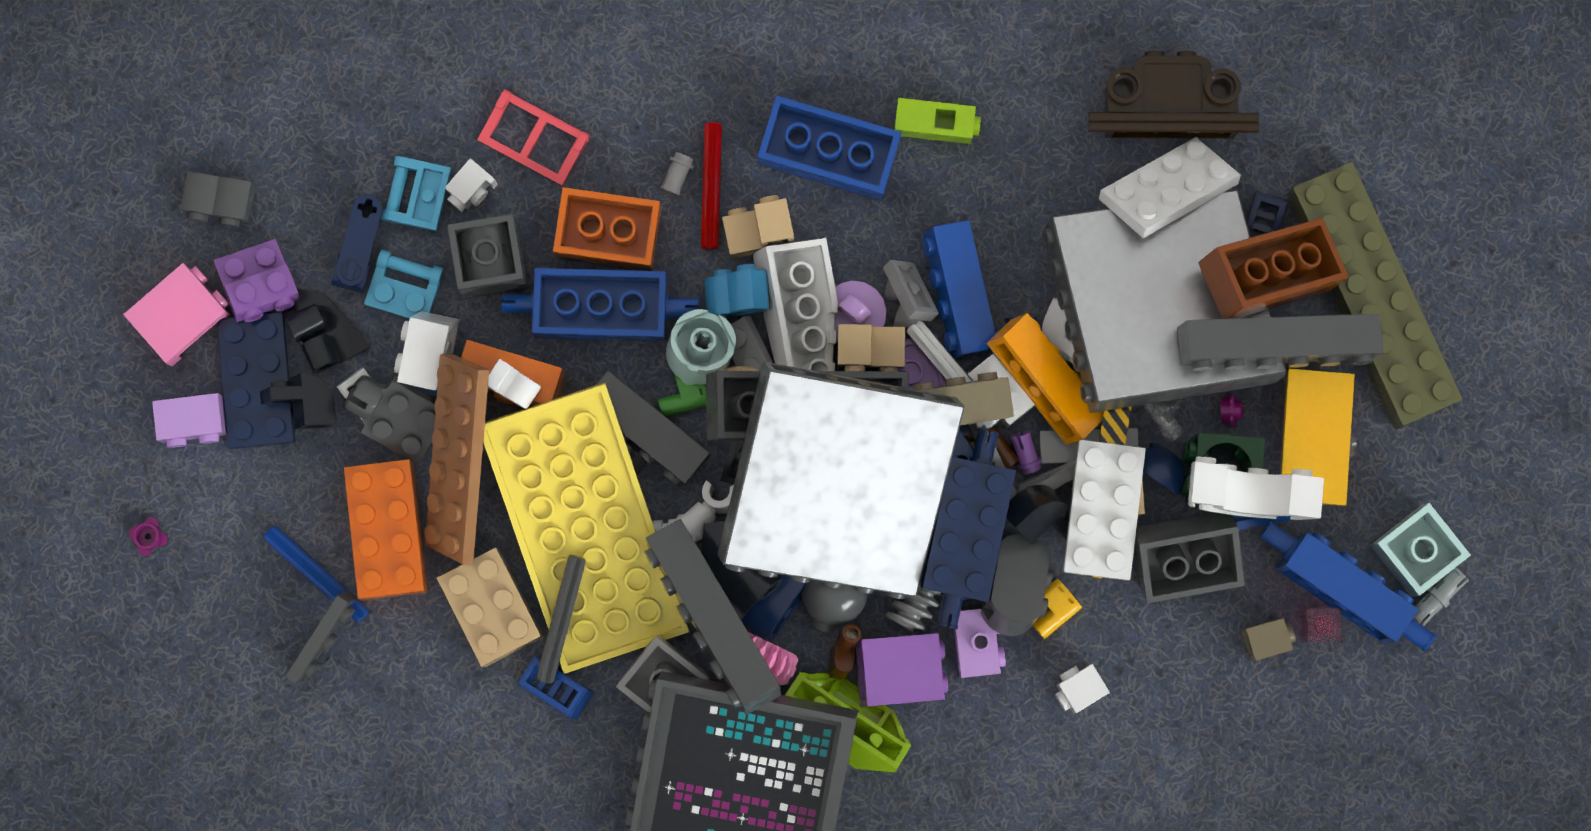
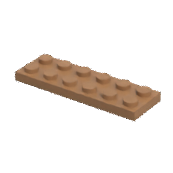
(456, 457)

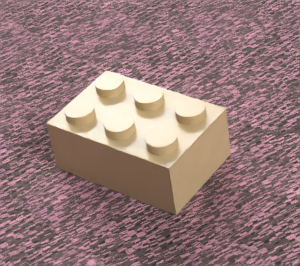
(490, 607)

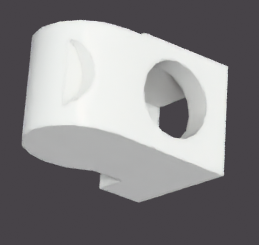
(512, 384)

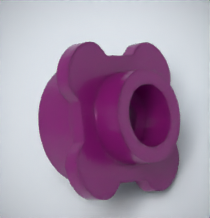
(1231, 410)
(138, 535)

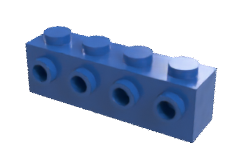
(959, 288)

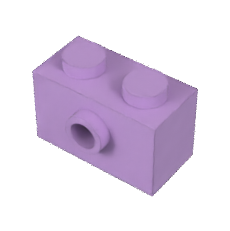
(977, 646)

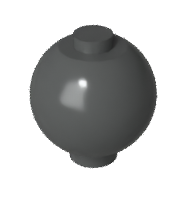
(831, 605)

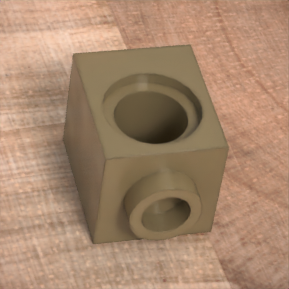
(1268, 639)

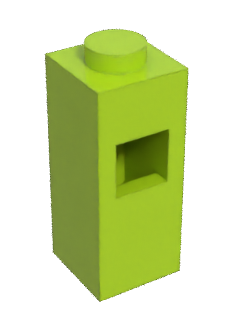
(936, 121)

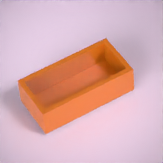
(386, 529)

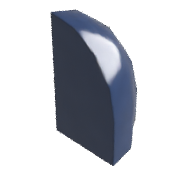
(1164, 467)

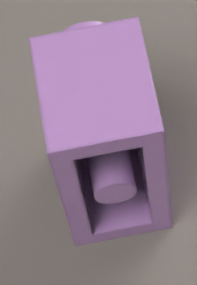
(189, 419)

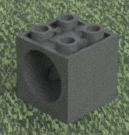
(488, 256)

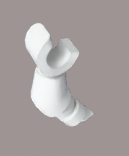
(700, 513)

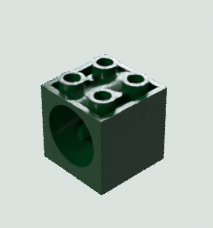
(1245, 450)

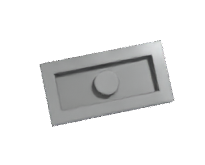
(908, 287)

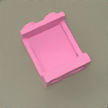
(177, 312)

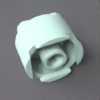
(707, 332)

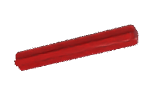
(711, 186)

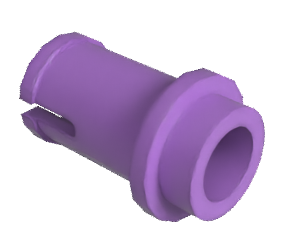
(1026, 452)

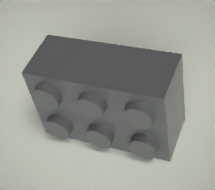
(1188, 557)

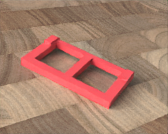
(507, 97)

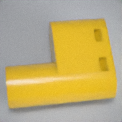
(1060, 608)

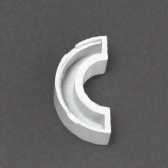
(1255, 493)

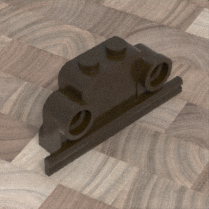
(1172, 100)

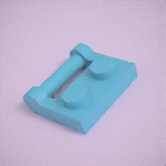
(426, 196)
(398, 296)

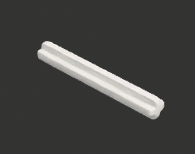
(938, 355)

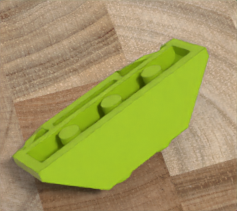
(878, 735)

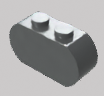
(1018, 586)

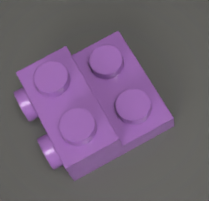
(256, 281)

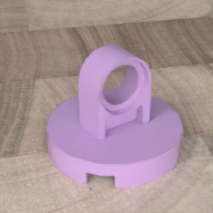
(859, 305)

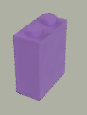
(900, 670)

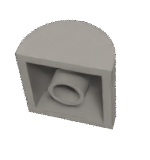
(655, 657)

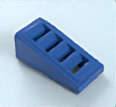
(579, 701)

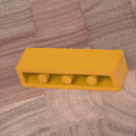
(1044, 377)

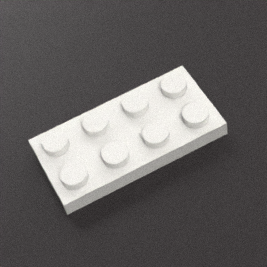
(1169, 187)
(1104, 510)

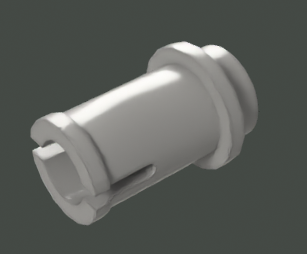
(677, 173)

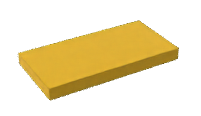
(1319, 428)

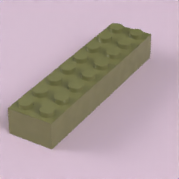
(1411, 369)

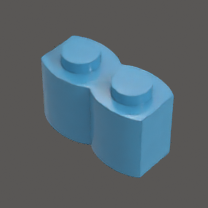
(737, 292)

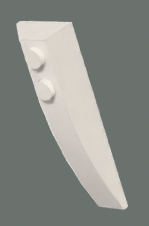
(800, 303)

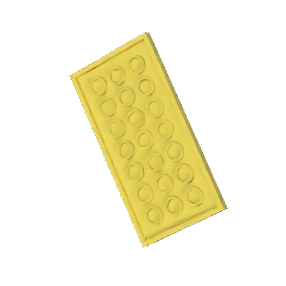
(579, 495)

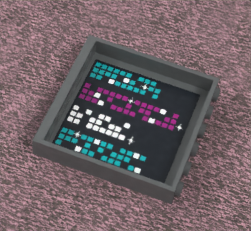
(735, 770)

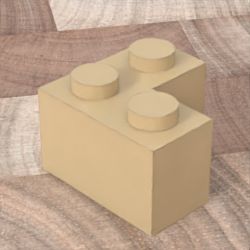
(755, 229)
(871, 347)

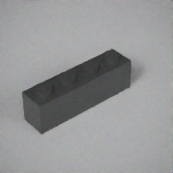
(655, 434)

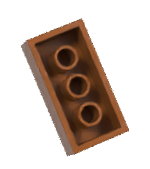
(1273, 269)

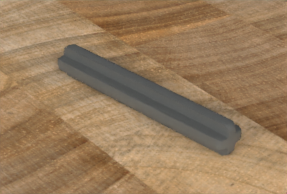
(561, 618)

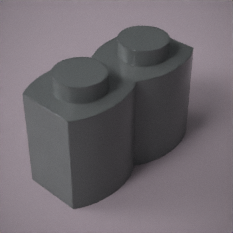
(217, 198)

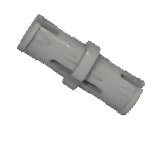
(1439, 596)

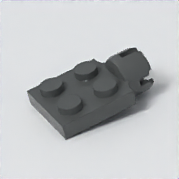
(394, 415)

